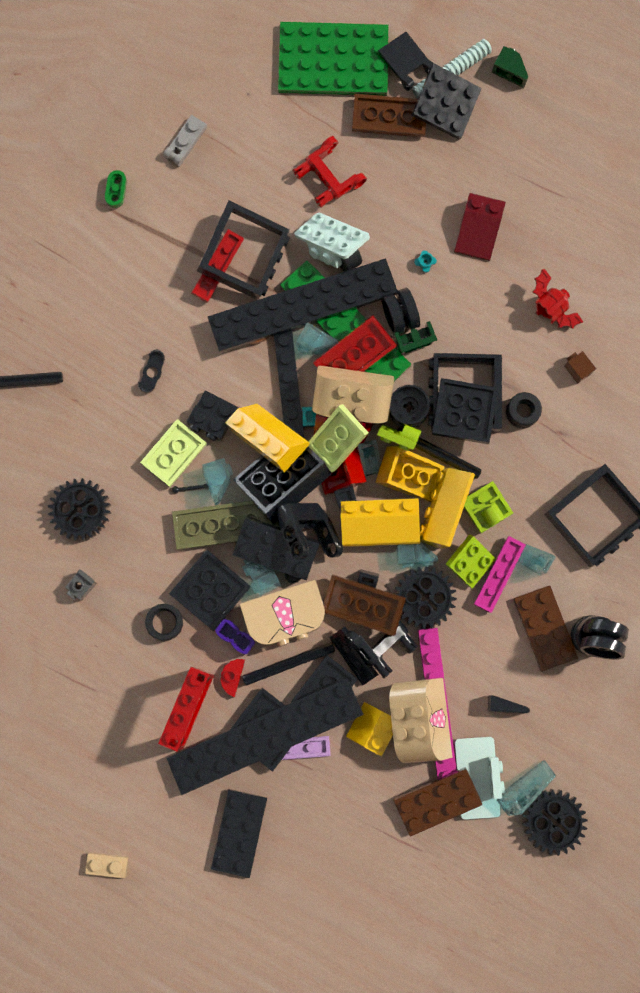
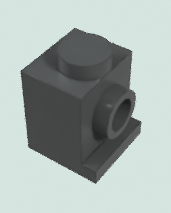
(87, 585)

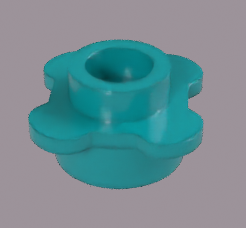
(425, 256)

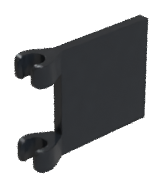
(404, 57)

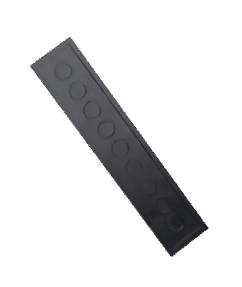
(302, 305)
(264, 736)

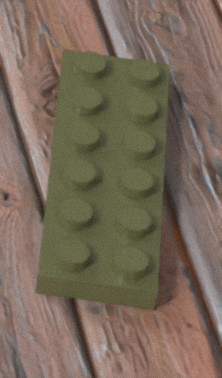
(213, 524)

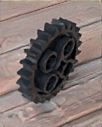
(69, 496)
(438, 585)
(543, 835)

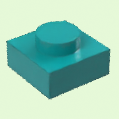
(308, 417)

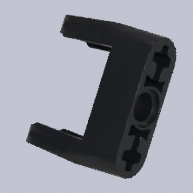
(307, 516)

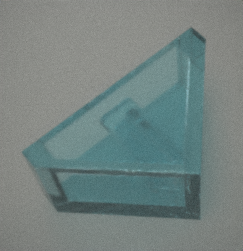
(369, 457)
(536, 559)

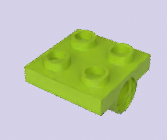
(406, 439)
(487, 507)
(470, 561)

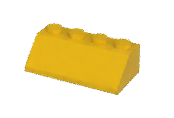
(267, 435)
(445, 507)
(380, 522)

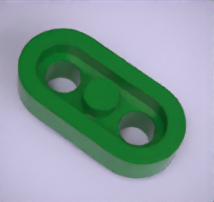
(115, 190)

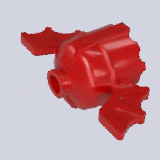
(554, 302)

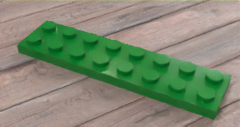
(342, 324)

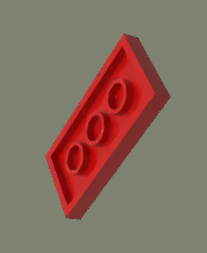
(359, 348)

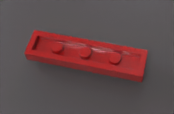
(220, 260)

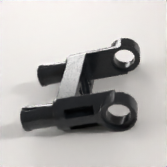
(373, 655)

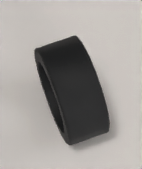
(149, 622)

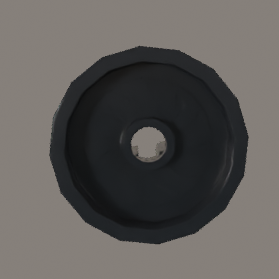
(400, 311)
(604, 639)

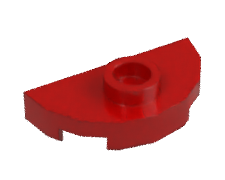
(231, 676)

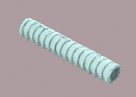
(463, 61)

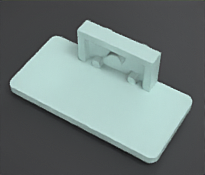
(330, 239)
(485, 770)

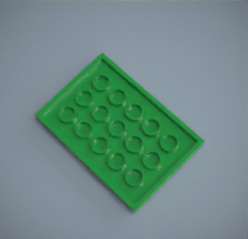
(332, 58)

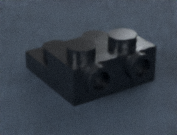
(210, 416)

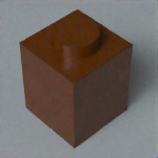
(579, 366)

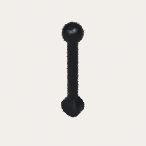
(175, 489)

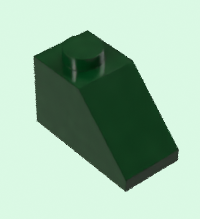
(510, 67)

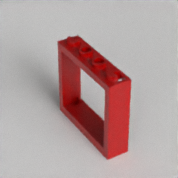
(186, 709)

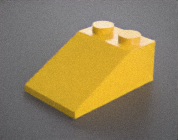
(408, 473)

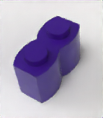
(230, 633)

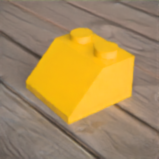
(372, 729)

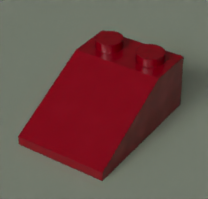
(479, 226)

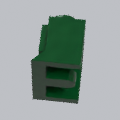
(415, 339)

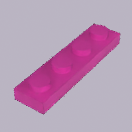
(499, 574)

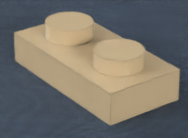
(106, 865)

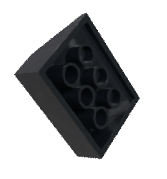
(272, 488)

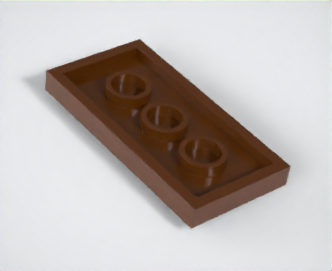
(386, 116)
(363, 605)
(545, 628)
(438, 801)

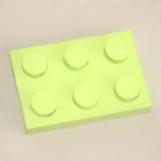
(337, 438)
(173, 453)

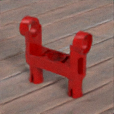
(334, 189)

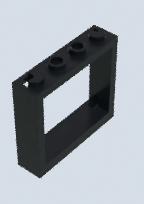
(229, 280)
(455, 358)
(605, 472)

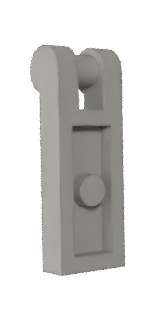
(185, 140)

